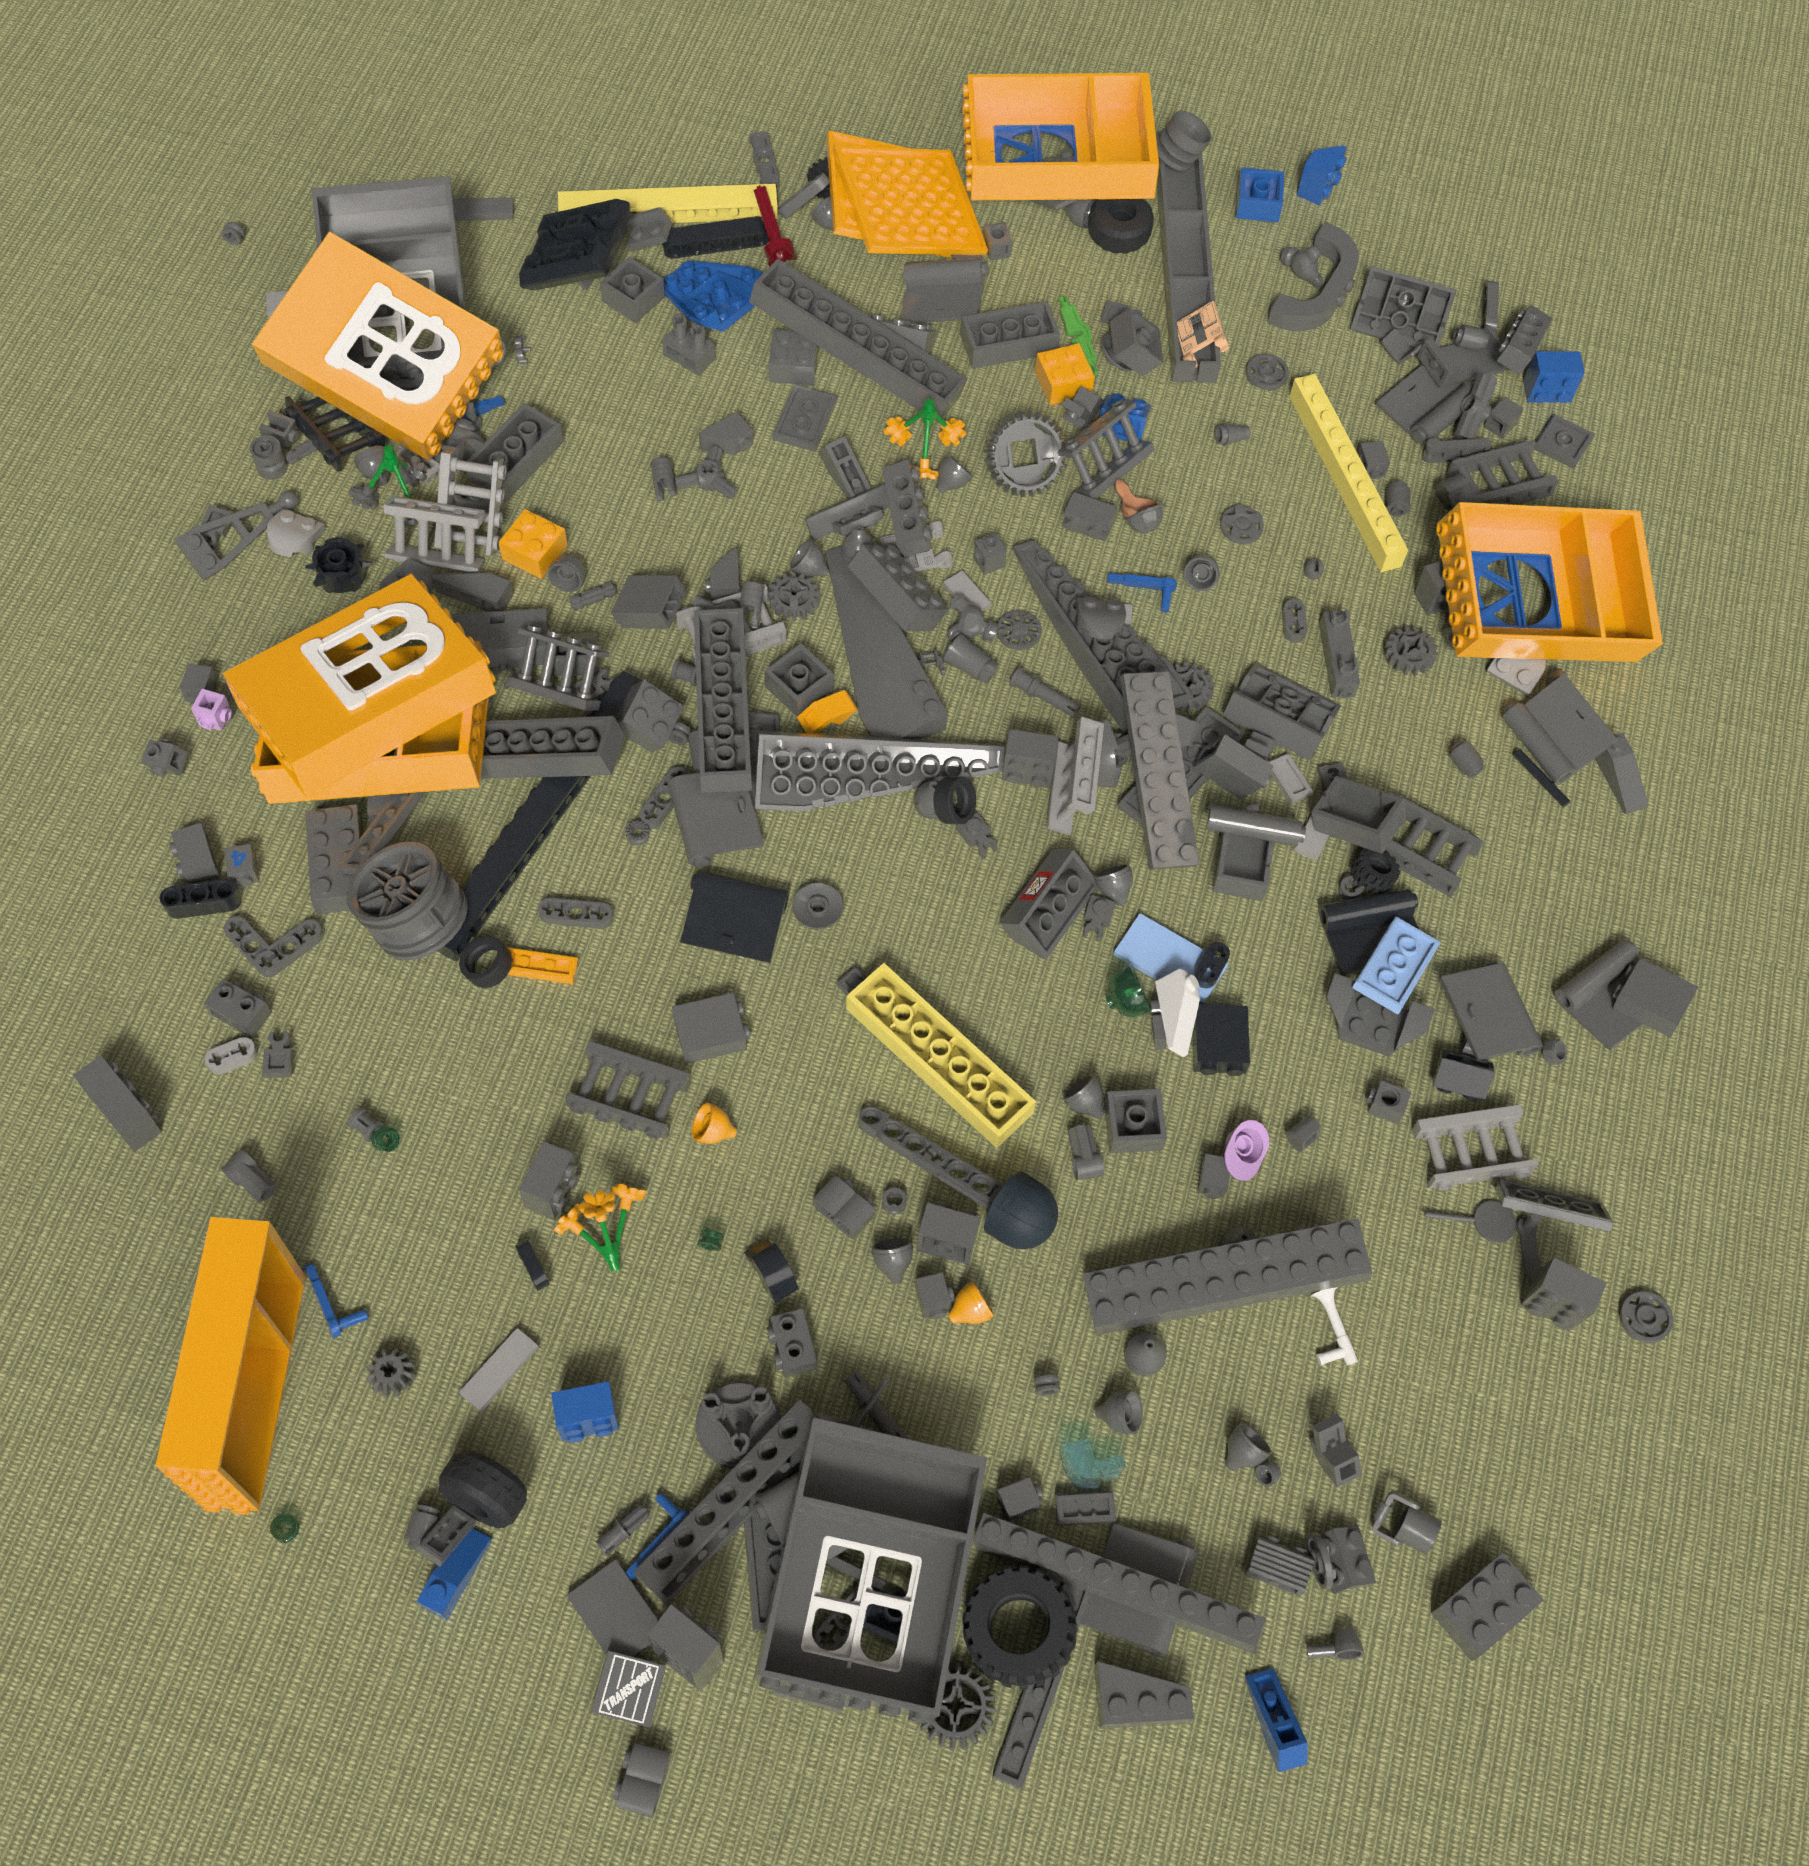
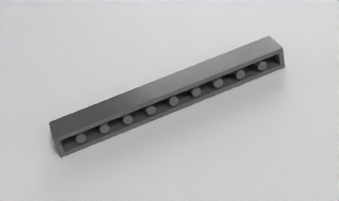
(1120, 1583)

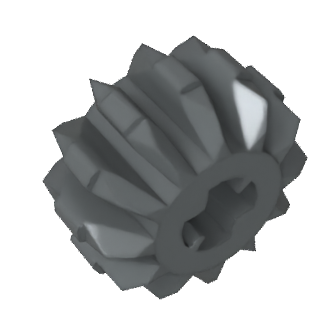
(395, 1382)

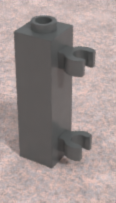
(1339, 654)

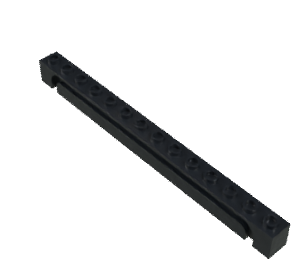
(525, 835)

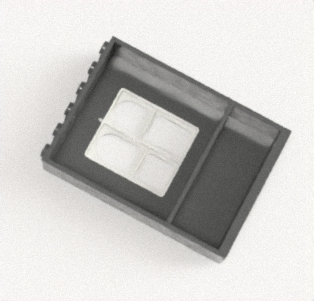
(407, 228)
(888, 1502)

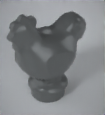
(1304, 264)
(970, 621)

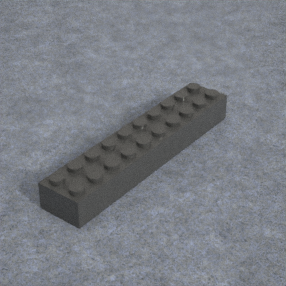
(856, 338)
(1227, 1276)

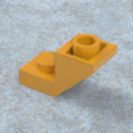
(828, 710)

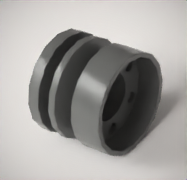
(1183, 140)

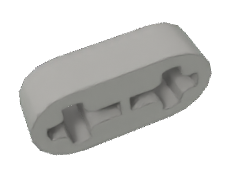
(231, 1055)

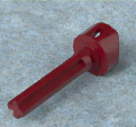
(778, 247)

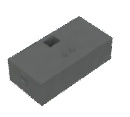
(499, 634)

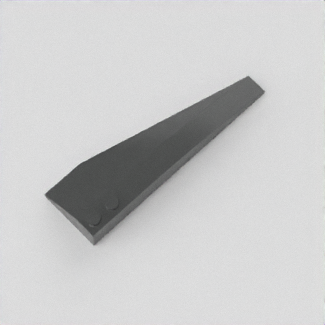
(1098, 659)
(886, 675)
(827, 769)

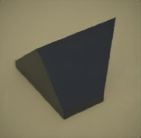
(884, 1622)

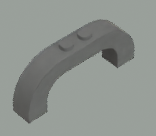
(1310, 314)

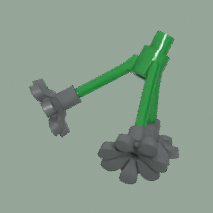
(407, 473)

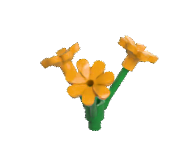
(950, 433)
(598, 1207)

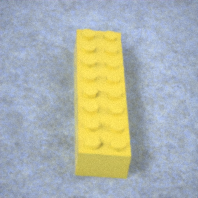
(940, 1055)

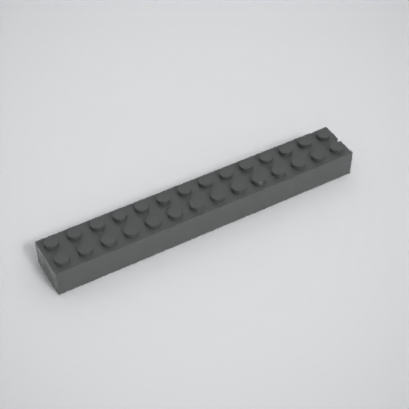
(1186, 263)

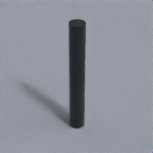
(1552, 789)

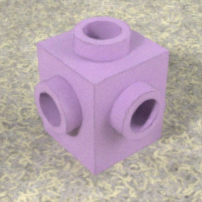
(211, 710)

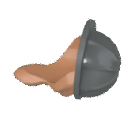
(1140, 513)

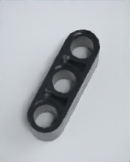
(189, 894)

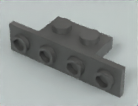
(843, 517)

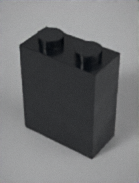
(1221, 1040)

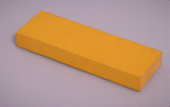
(543, 965)

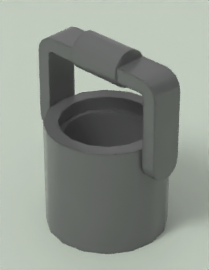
(1414, 1527)

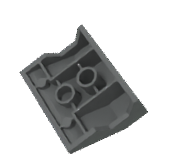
(1405, 304)
(1282, 711)

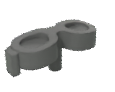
(519, 349)

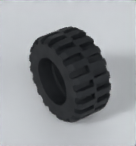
(1008, 1587)

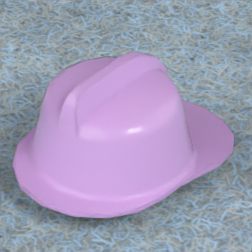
(1246, 1149)

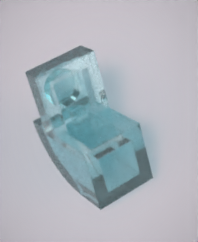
(1082, 1468)

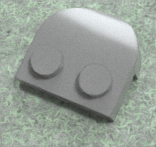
(293, 533)
(1518, 673)

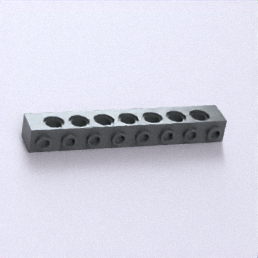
(726, 1515)

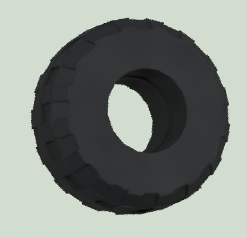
(1120, 224)
(483, 1489)

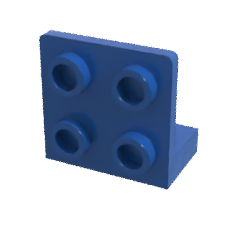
(1137, 415)

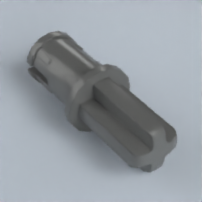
(622, 1530)

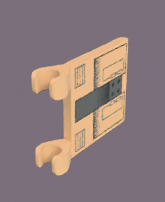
(1200, 330)

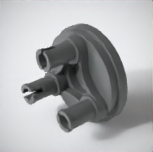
(734, 1421)

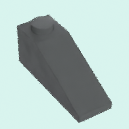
(844, 468)
(476, 589)
(1623, 775)

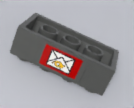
(1050, 902)

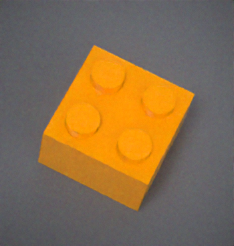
(1063, 373)
(532, 543)

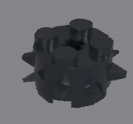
(338, 565)

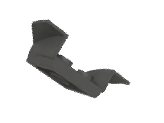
(1371, 1024)

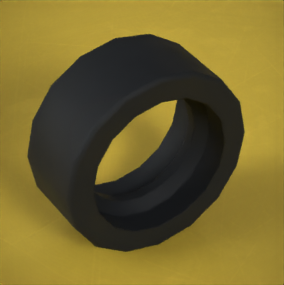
(944, 800)
(474, 951)

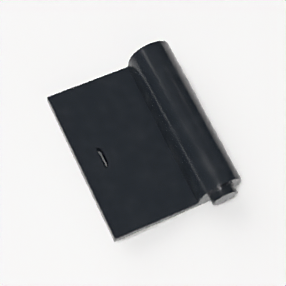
(734, 916)
(1360, 923)

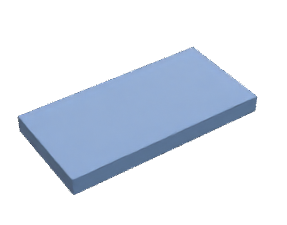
(1161, 952)
(1396, 965)

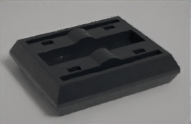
(571, 246)

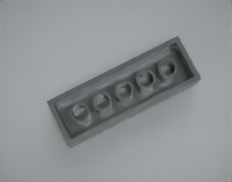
(551, 747)

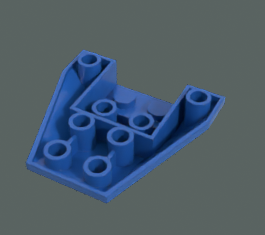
(711, 292)

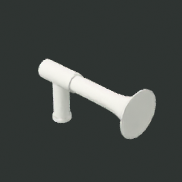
(1345, 1347)

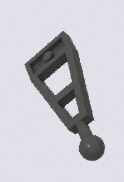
(203, 557)

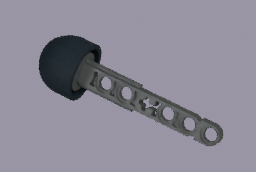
(1019, 1212)

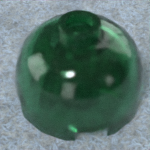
(1127, 994)

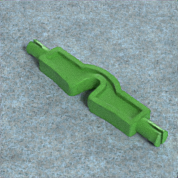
(1076, 327)

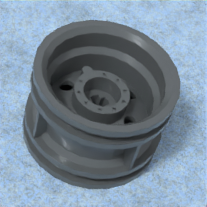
(407, 900)

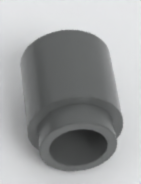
(1471, 337)
(1398, 498)
(1467, 759)
(420, 1525)

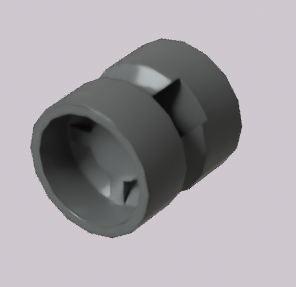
(268, 457)

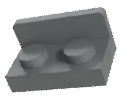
(648, 229)

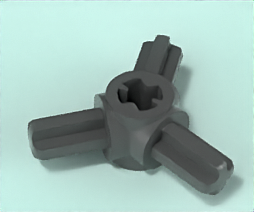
(708, 476)

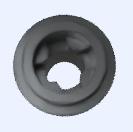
(1230, 433)

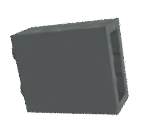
(648, 601)
(1233, 767)
(1654, 997)
(710, 1027)

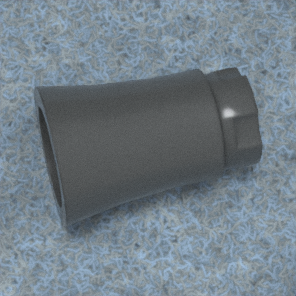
(970, 660)

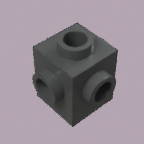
(164, 757)

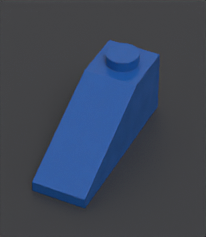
(451, 1579)
(1277, 1720)

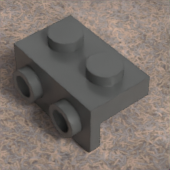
(1349, 1559)

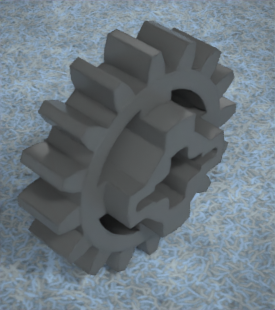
(794, 596)
(1411, 651)
(1200, 685)

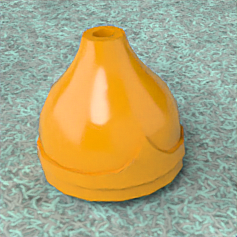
(712, 1125)
(970, 1306)

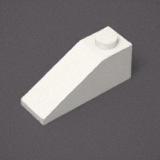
(1178, 1007)

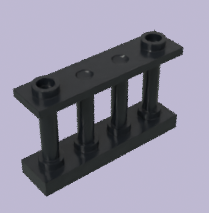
(322, 441)

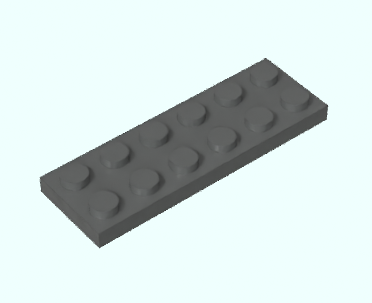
(1211, 728)

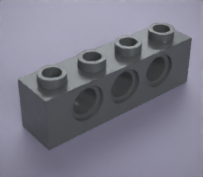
(1523, 339)
(897, 478)

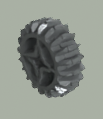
(969, 1709)

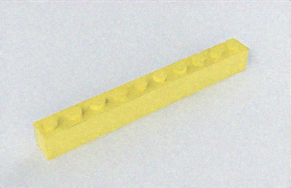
(680, 203)
(1348, 473)

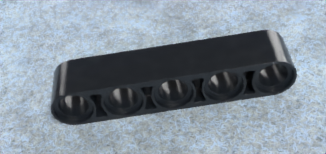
(715, 237)

